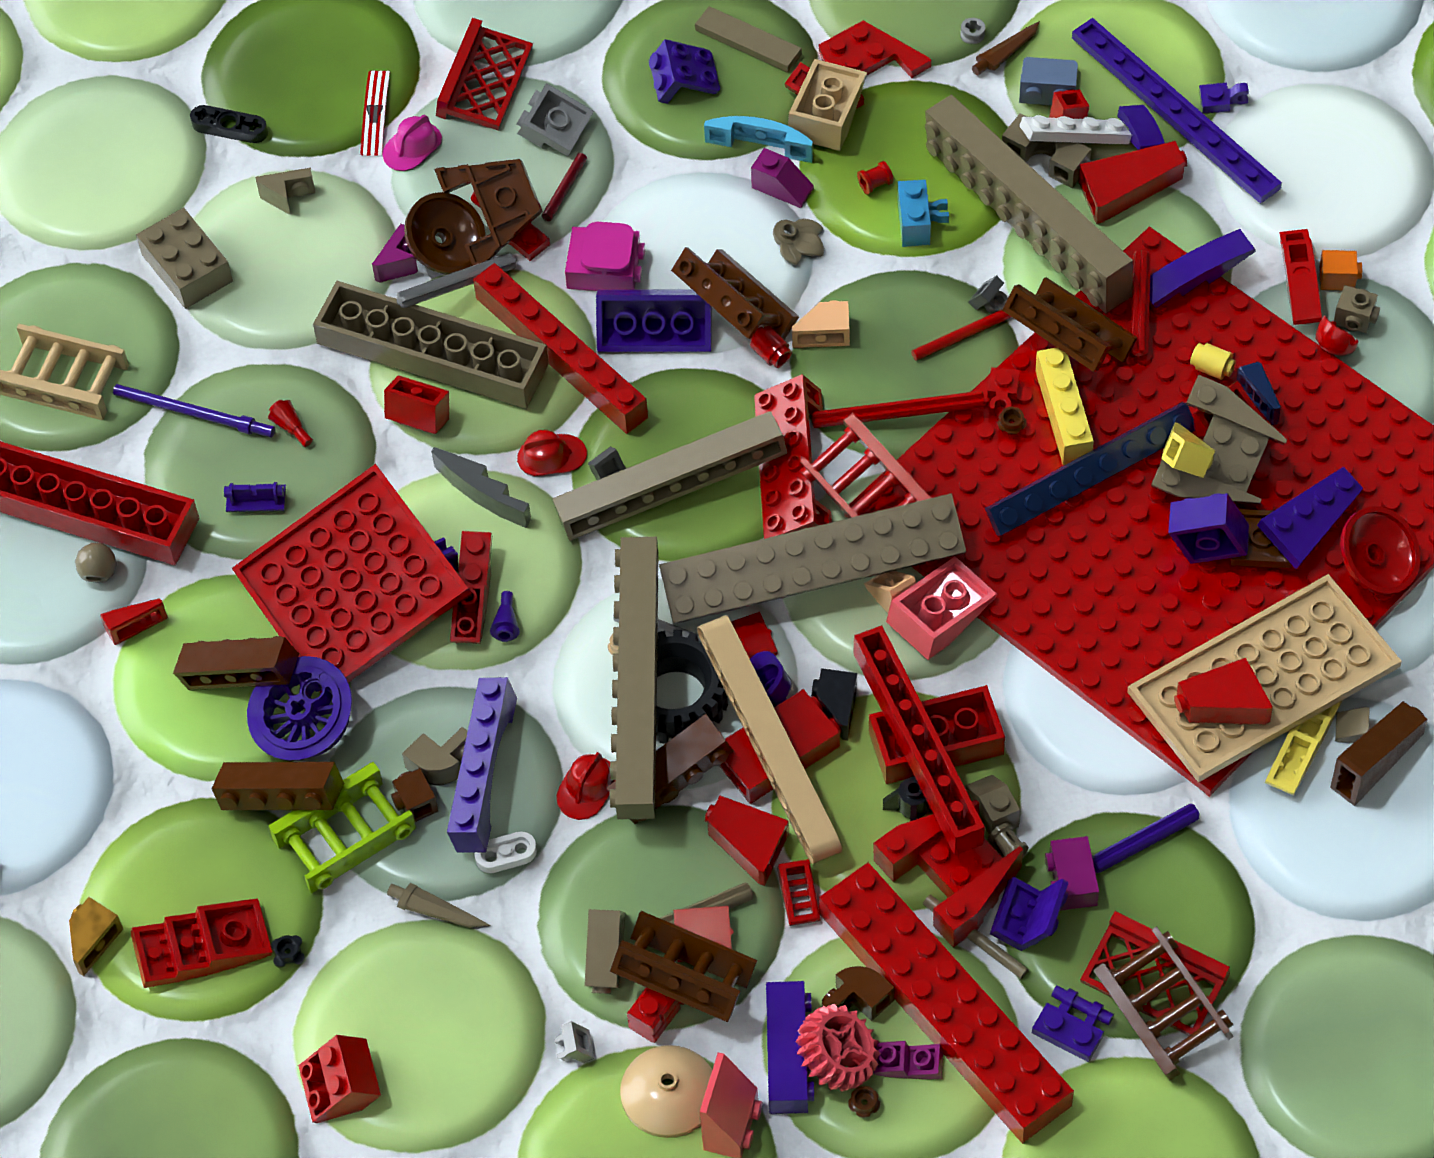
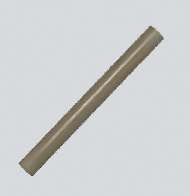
(987, 945)

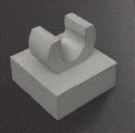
(576, 1042)

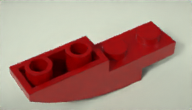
(1301, 276)
(475, 571)

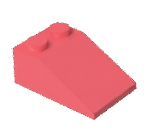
(939, 607)
(728, 1110)

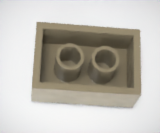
(184, 258)

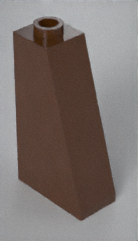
(1377, 752)

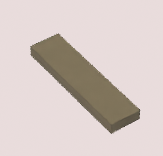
(748, 39)

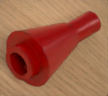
(285, 416)

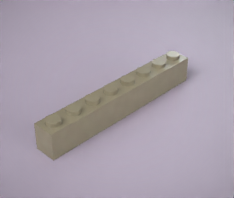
(670, 475)

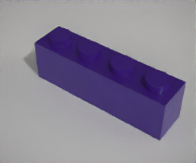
(786, 1076)

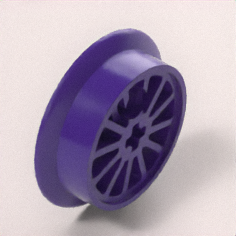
(312, 675)

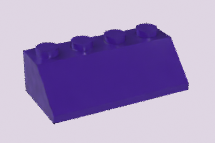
(653, 321)

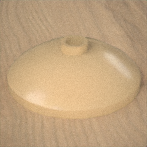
(665, 1108)

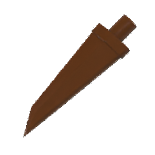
(1001, 52)

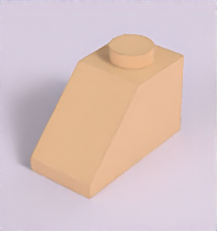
(823, 326)

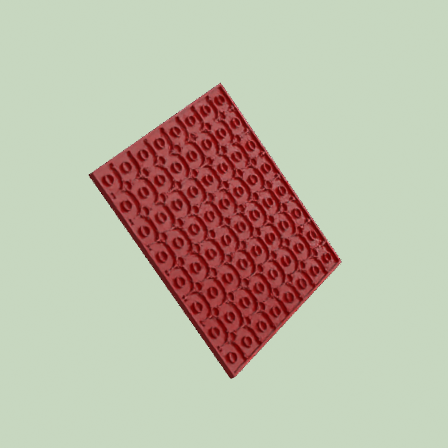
(1098, 580)

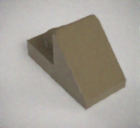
(280, 186)

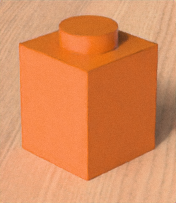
(1339, 269)

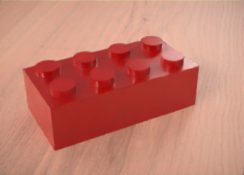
(963, 722)

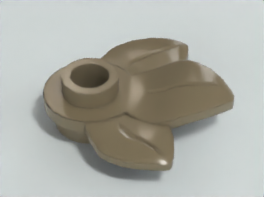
(801, 241)

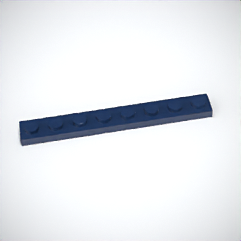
(1087, 470)

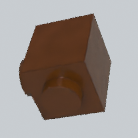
(414, 794)

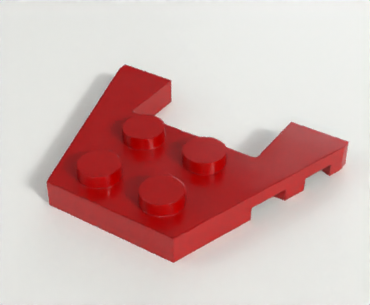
(869, 49)

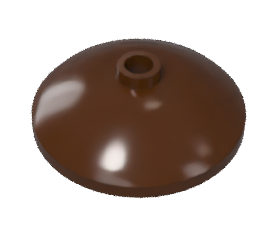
(449, 219)

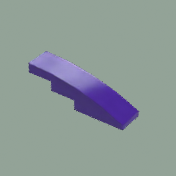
(1198, 265)

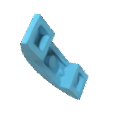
(759, 130)

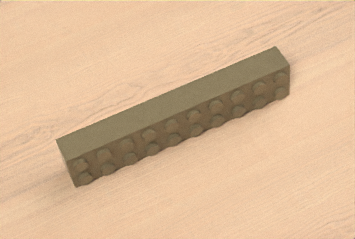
(1029, 204)
(812, 558)

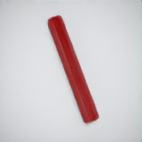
(1140, 302)

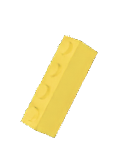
(1063, 404)

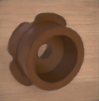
(1011, 414)
(860, 1094)

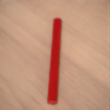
(959, 334)

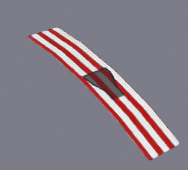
(374, 113)

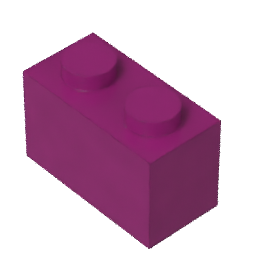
(1073, 862)

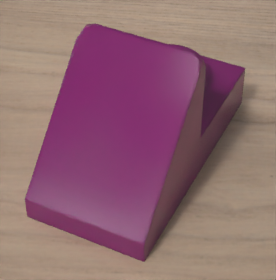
(394, 259)

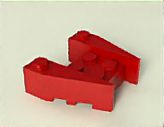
(968, 879)

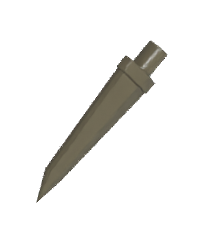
(425, 903)

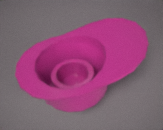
(411, 144)

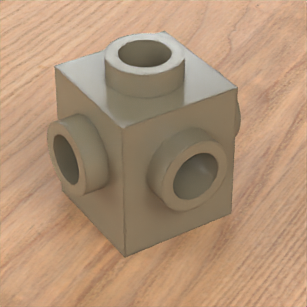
(1356, 309)

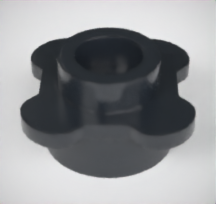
(281, 945)

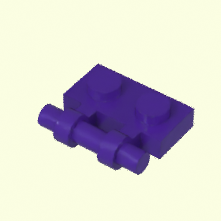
(1068, 1031)

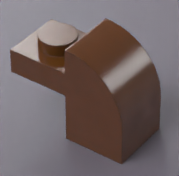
(861, 988)

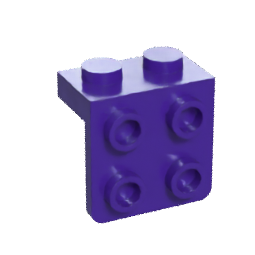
(682, 66)
(1028, 913)

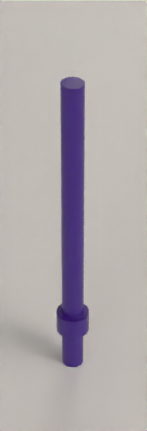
(244, 423)

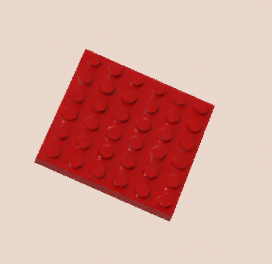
(352, 577)

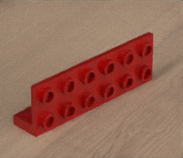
(785, 493)

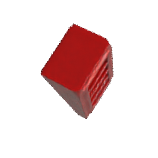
(133, 619)
(794, 868)

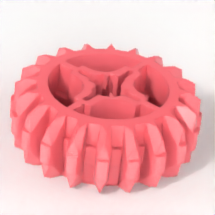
(842, 1045)

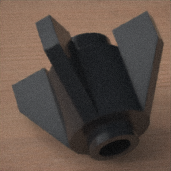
(908, 799)

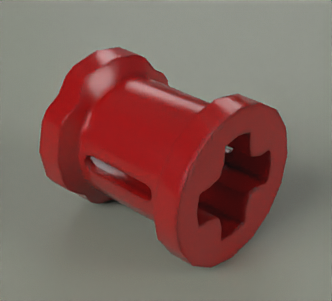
(875, 177)

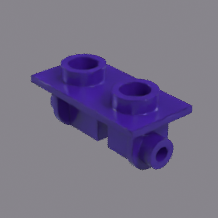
(255, 497)

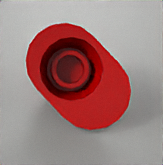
(551, 453)
(585, 787)

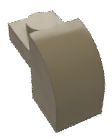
(437, 763)

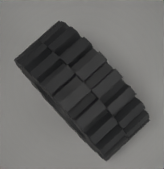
(689, 657)

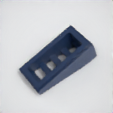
(1257, 386)

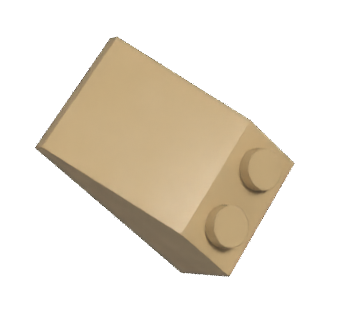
(827, 103)

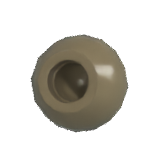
(95, 562)

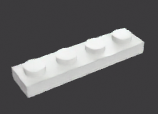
(1075, 130)

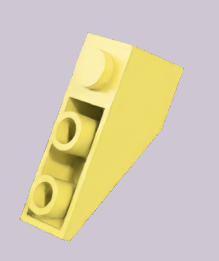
(1187, 452)

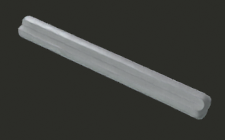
(451, 281)

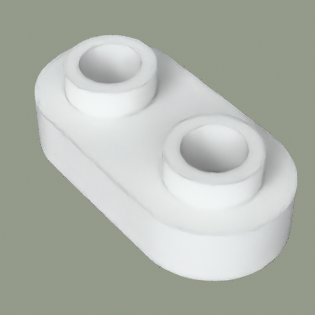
(504, 851)

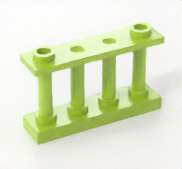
(357, 785)

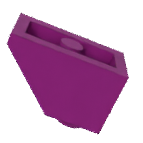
(780, 178)

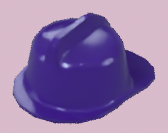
(772, 676)

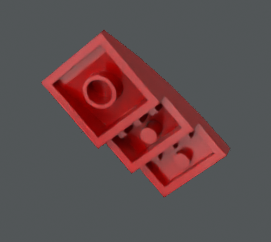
(201, 942)

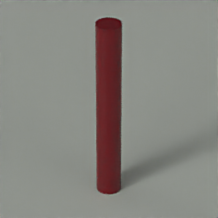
(564, 187)

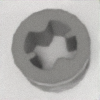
(972, 23)

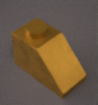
(91, 933)

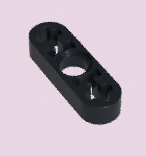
(237, 132)

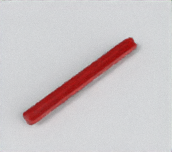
(900, 409)

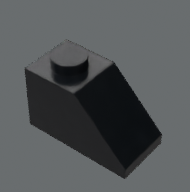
(837, 695)

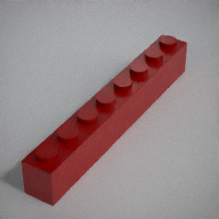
(565, 351)
(918, 740)

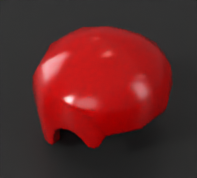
(1334, 339)

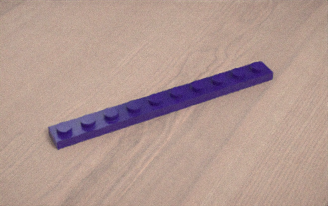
(1177, 110)

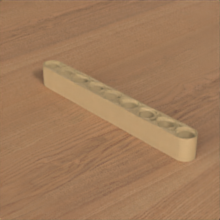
(769, 740)

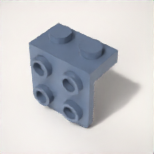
(1045, 76)

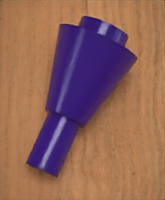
(505, 623)

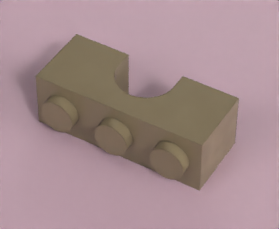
(1064, 156)

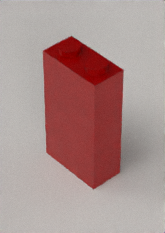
(808, 731)

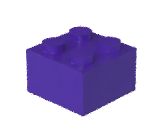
(1208, 528)

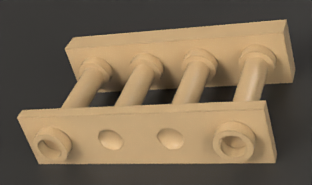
(62, 396)

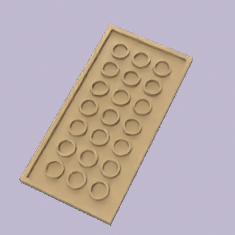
(1305, 656)

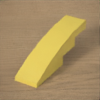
(1300, 751)

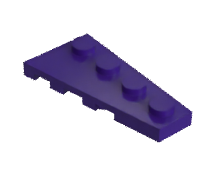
(1309, 516)

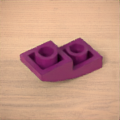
(907, 1061)

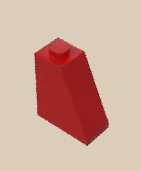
(1224, 696)
(747, 835)

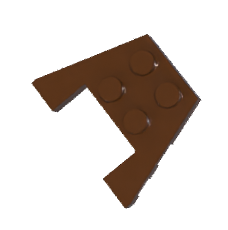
(504, 198)

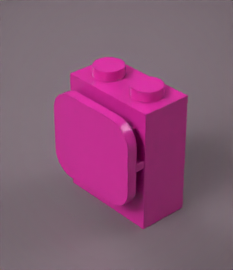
(604, 257)

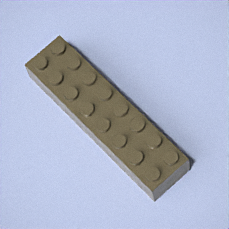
(431, 344)

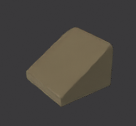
(1352, 724)

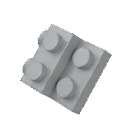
(554, 120)

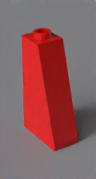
(1129, 178)

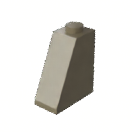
(603, 938)

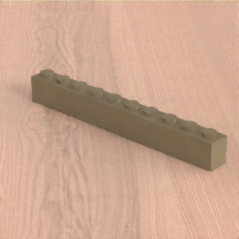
(636, 680)

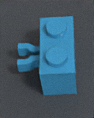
(917, 212)

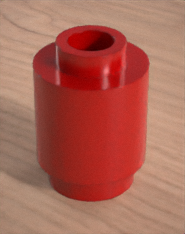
(770, 346)

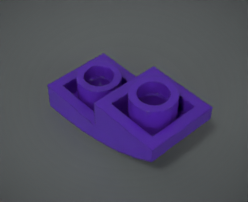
(1141, 126)

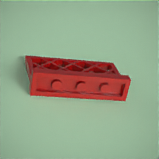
(464, 63)
(1142, 937)

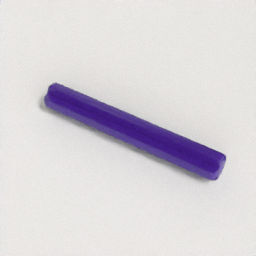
(1145, 837)

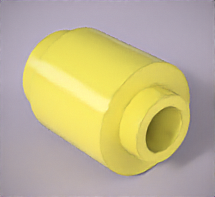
(1212, 361)

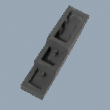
(473, 481)

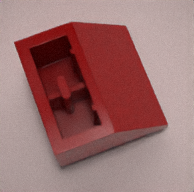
(339, 1078)

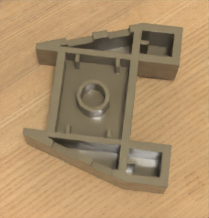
(1238, 441)

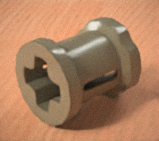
(1006, 839)

